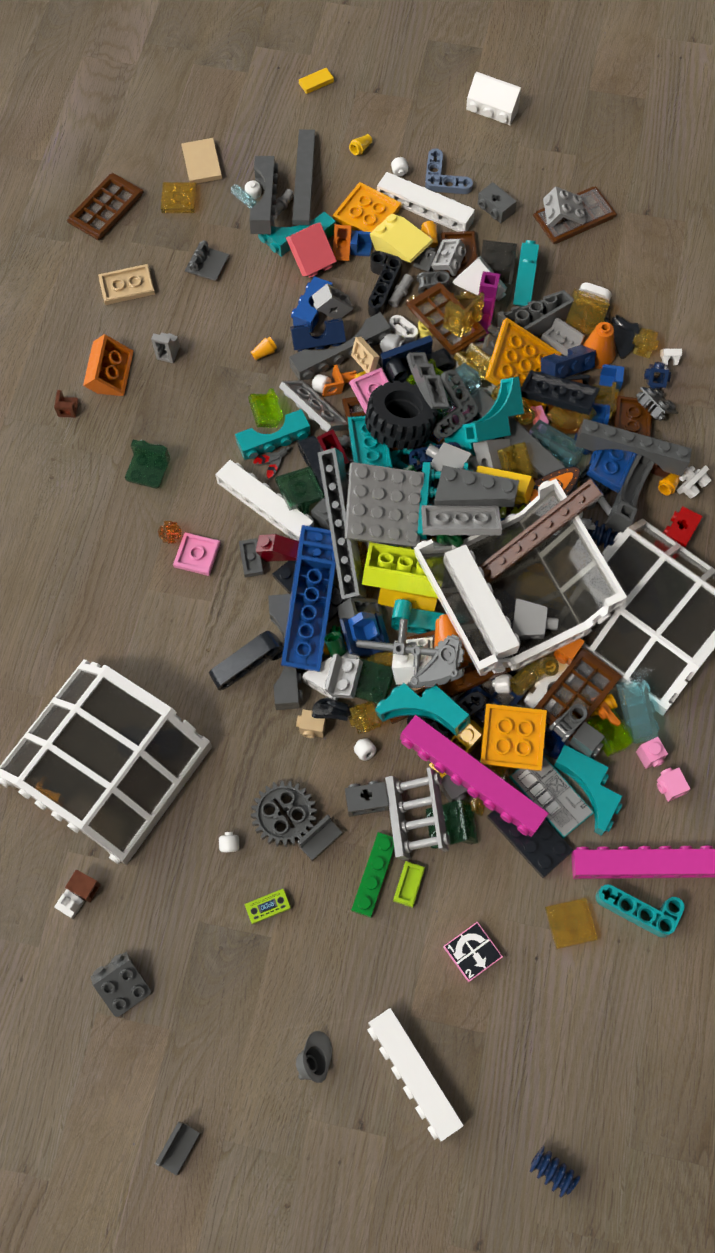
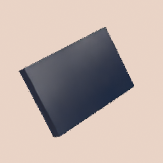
(417, 346)

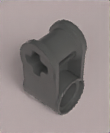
(432, 279)
(566, 724)

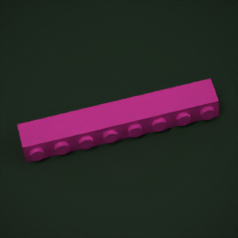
(473, 776)
(643, 862)

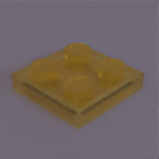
(178, 197)
(571, 923)

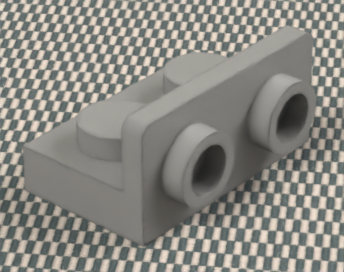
(449, 256)
(343, 677)

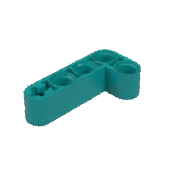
(418, 620)
(636, 906)

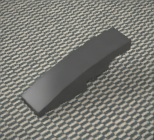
(427, 381)

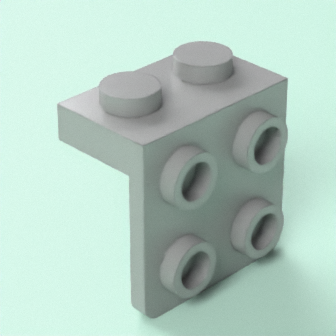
(561, 204)

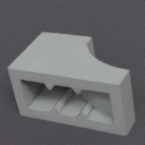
(165, 346)

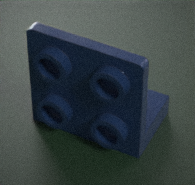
(351, 644)

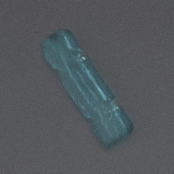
(243, 196)

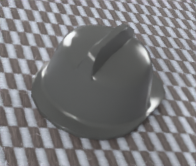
(315, 1058)

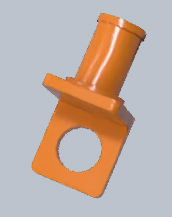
(339, 379)

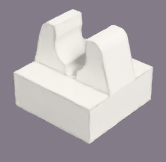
(675, 355)
(69, 904)

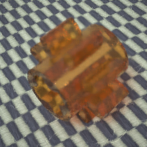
(169, 532)

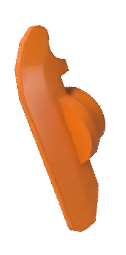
(606, 713)

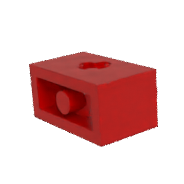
(687, 521)

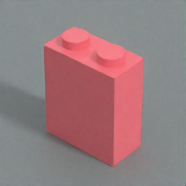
(311, 250)

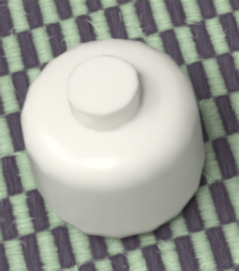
(399, 166)
(253, 188)
(319, 382)
(502, 684)
(364, 749)
(229, 842)

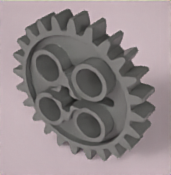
(268, 823)

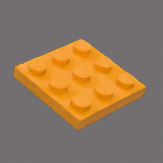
(365, 208)
(513, 737)

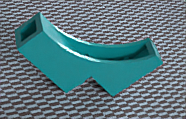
(277, 239)
(526, 273)
(496, 421)
(432, 705)
(589, 776)

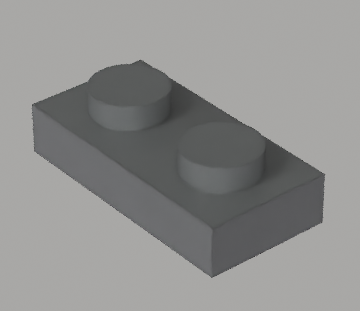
(250, 559)

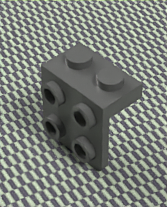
(120, 984)

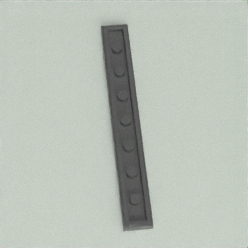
(303, 177)

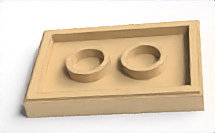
(201, 161)
(126, 284)

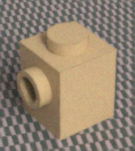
(310, 726)

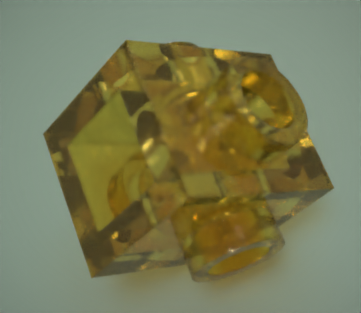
(645, 342)
(364, 717)

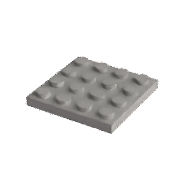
(383, 505)

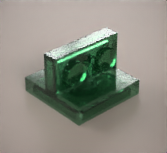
(299, 489)

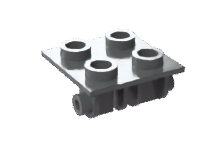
(206, 262)
(659, 404)

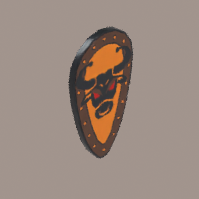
(566, 477)

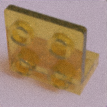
(586, 311)
(461, 321)

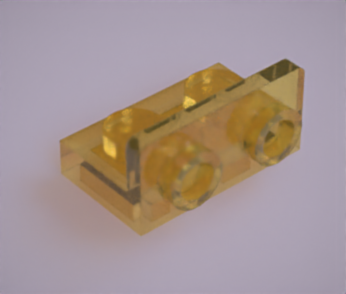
(607, 396)

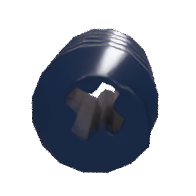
(602, 535)
(553, 1172)

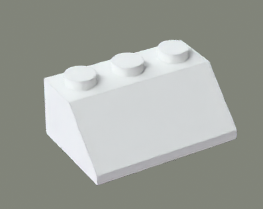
(493, 98)

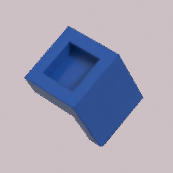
(360, 243)
(611, 374)
(603, 413)
(364, 626)

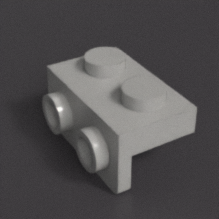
(562, 336)

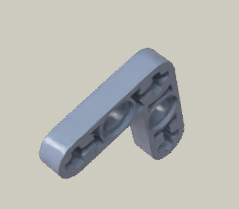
(436, 177)

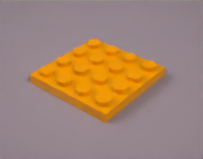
(517, 354)

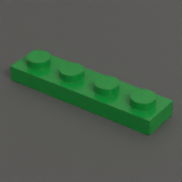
(373, 875)

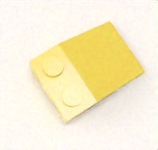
(399, 238)

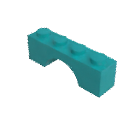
(254, 443)

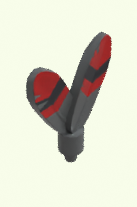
(274, 459)

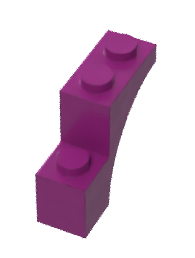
(489, 287)

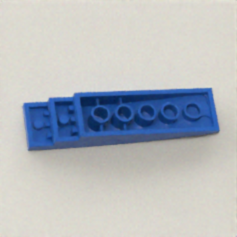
(309, 600)

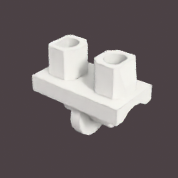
(691, 478)

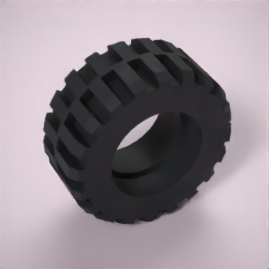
(395, 430)

